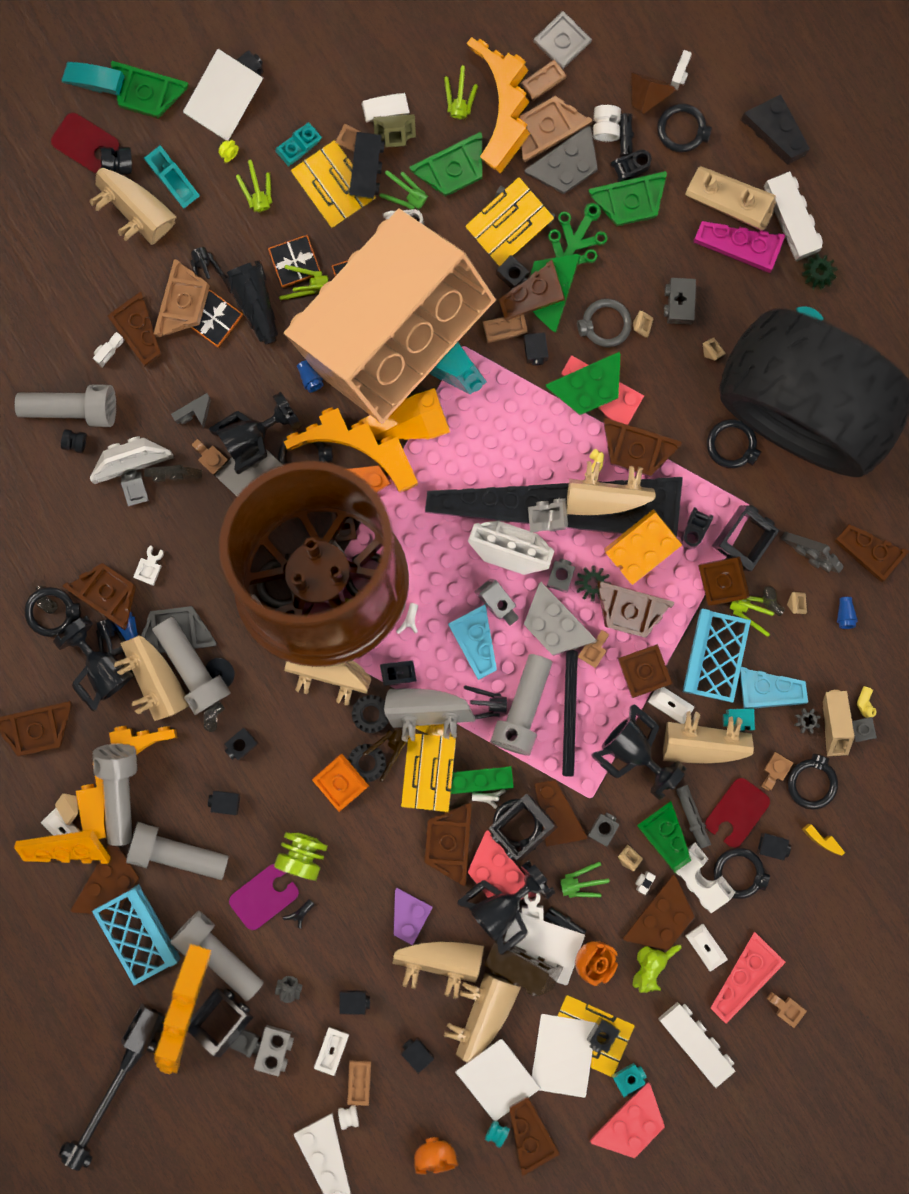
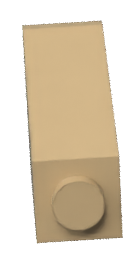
(837, 723)

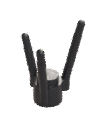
(202, 259)
(105, 631)
(496, 704)

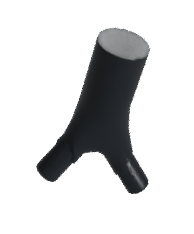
(300, 913)

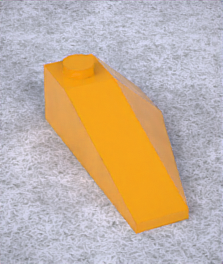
(414, 418)

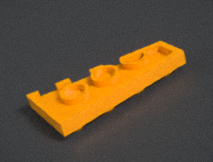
(63, 847)

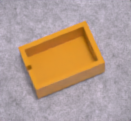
(642, 547)

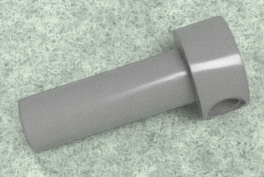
(95, 405)
(203, 688)
(523, 708)
(115, 765)
(149, 847)
(222, 961)

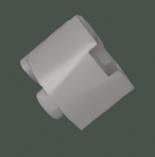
(548, 516)

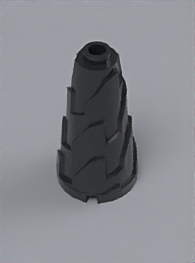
(252, 296)

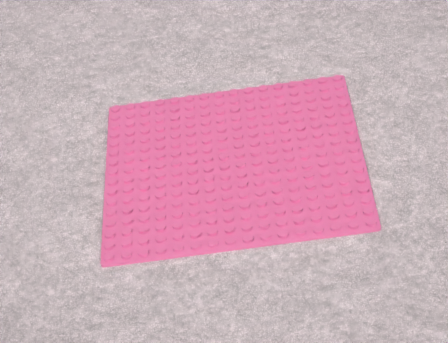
(525, 438)

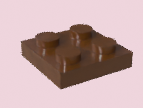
(724, 580)
(644, 671)

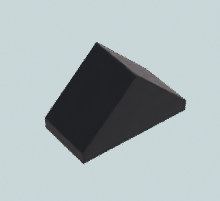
(398, 673)

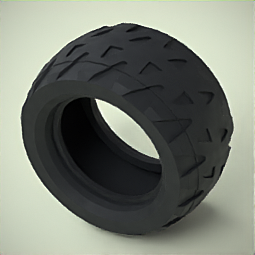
(816, 392)

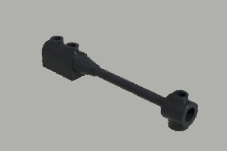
(137, 1040)

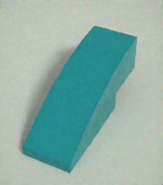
(93, 77)
(171, 176)

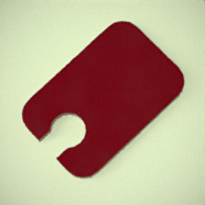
(80, 139)
(741, 807)

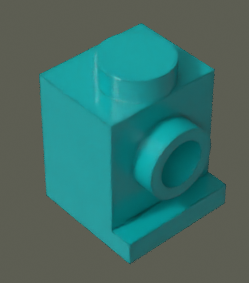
(746, 715)
(621, 1079)

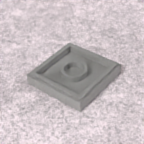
(562, 40)

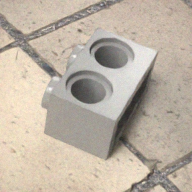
(268, 1049)

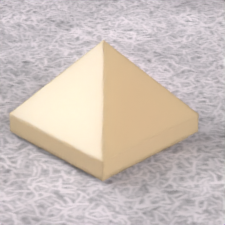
(643, 323)
(712, 349)
(797, 603)
(630, 858)

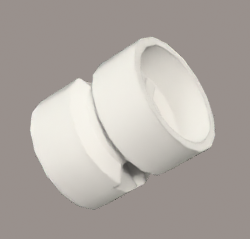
(606, 123)

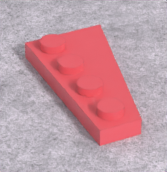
(619, 409)
(749, 974)

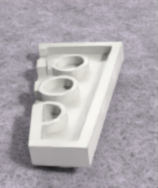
(323, 1154)

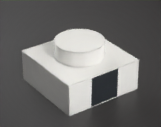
(644, 882)

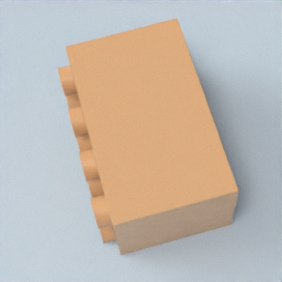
(390, 315)

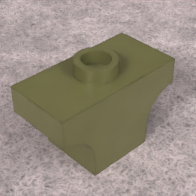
(395, 129)

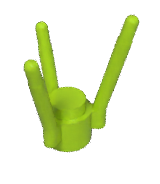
(459, 108)
(260, 201)
(315, 283)
(742, 606)

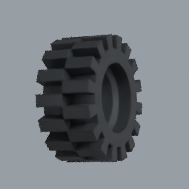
(357, 714)
(377, 754)

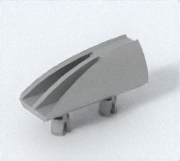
(425, 707)

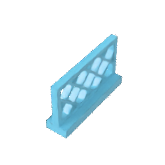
(698, 651)
(154, 931)

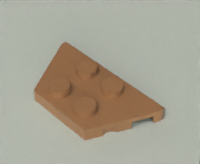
(549, 125)
(182, 301)

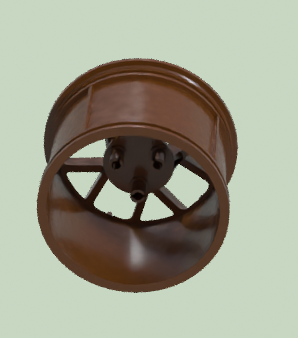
(316, 569)

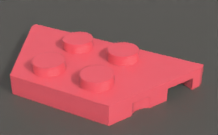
(496, 868)
(632, 1125)

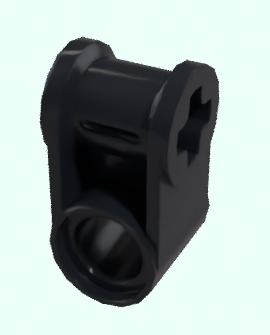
(627, 167)
(697, 525)

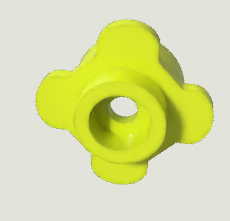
(228, 150)

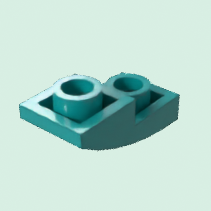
(299, 144)

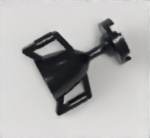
(247, 436)
(98, 667)
(632, 747)
(501, 910)

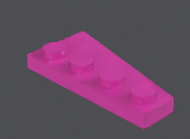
(747, 246)

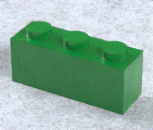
(481, 780)

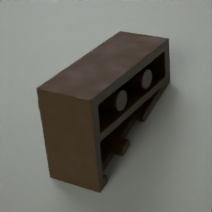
(523, 969)

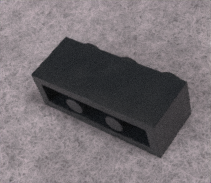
(366, 165)

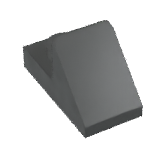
(197, 407)

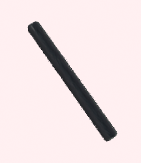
(570, 713)

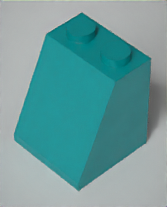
(459, 371)

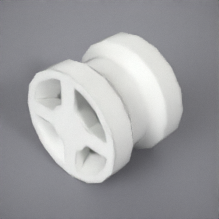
(348, 1117)

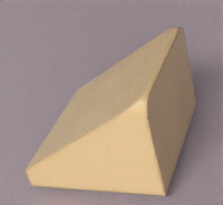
(67, 807)

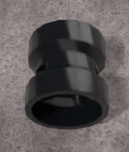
(73, 441)

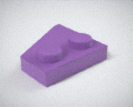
(409, 916)

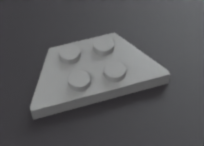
(555, 624)

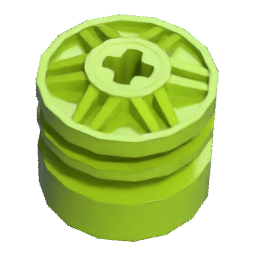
(300, 856)

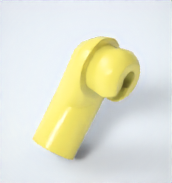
(597, 457)
(864, 704)

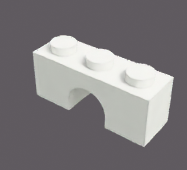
(711, 893)

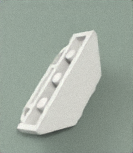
(128, 457)
(510, 547)

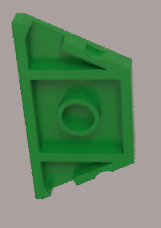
(147, 91)
(452, 167)
(631, 199)
(566, 269)
(589, 386)

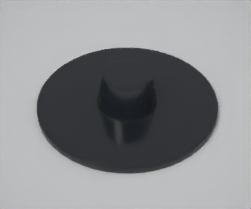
(221, 667)

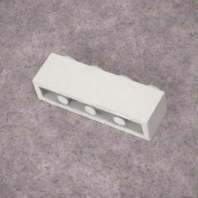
(793, 216)
(696, 1044)

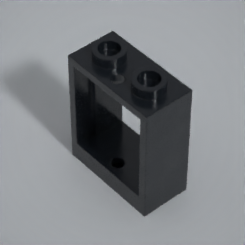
(758, 550)
(499, 837)
(206, 1009)

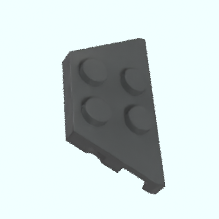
(567, 163)
(814, 551)
(188, 621)

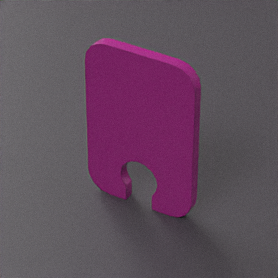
(258, 899)

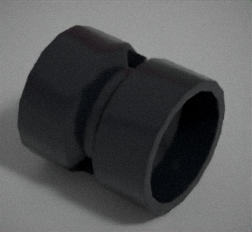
(117, 160)

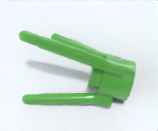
(416, 195)
(571, 886)

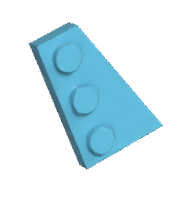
(475, 640)
(768, 690)

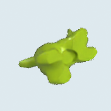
(652, 963)

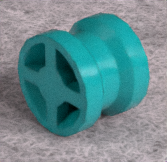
(497, 1134)

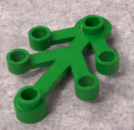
(575, 241)

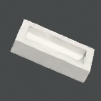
(660, 700)
(54, 822)
(700, 937)
(329, 1062)

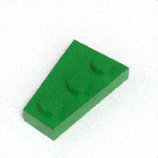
(666, 836)

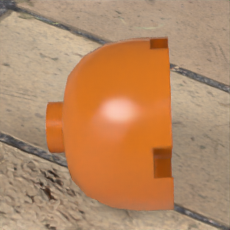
(596, 962)
(435, 1157)

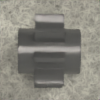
(801, 722)
(288, 989)

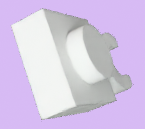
(680, 74)
(106, 351)
(148, 569)
(532, 908)

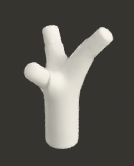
(410, 619)
(488, 797)

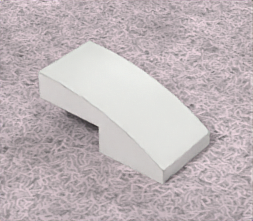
(385, 106)

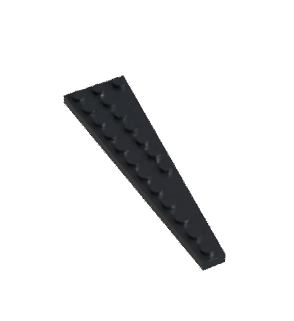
(512, 504)

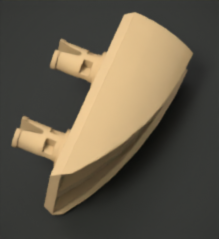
(732, 197)
(135, 203)
(600, 498)
(347, 675)
(155, 678)
(705, 745)
(449, 959)
(487, 1016)

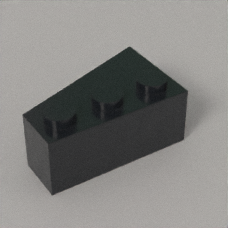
(777, 128)

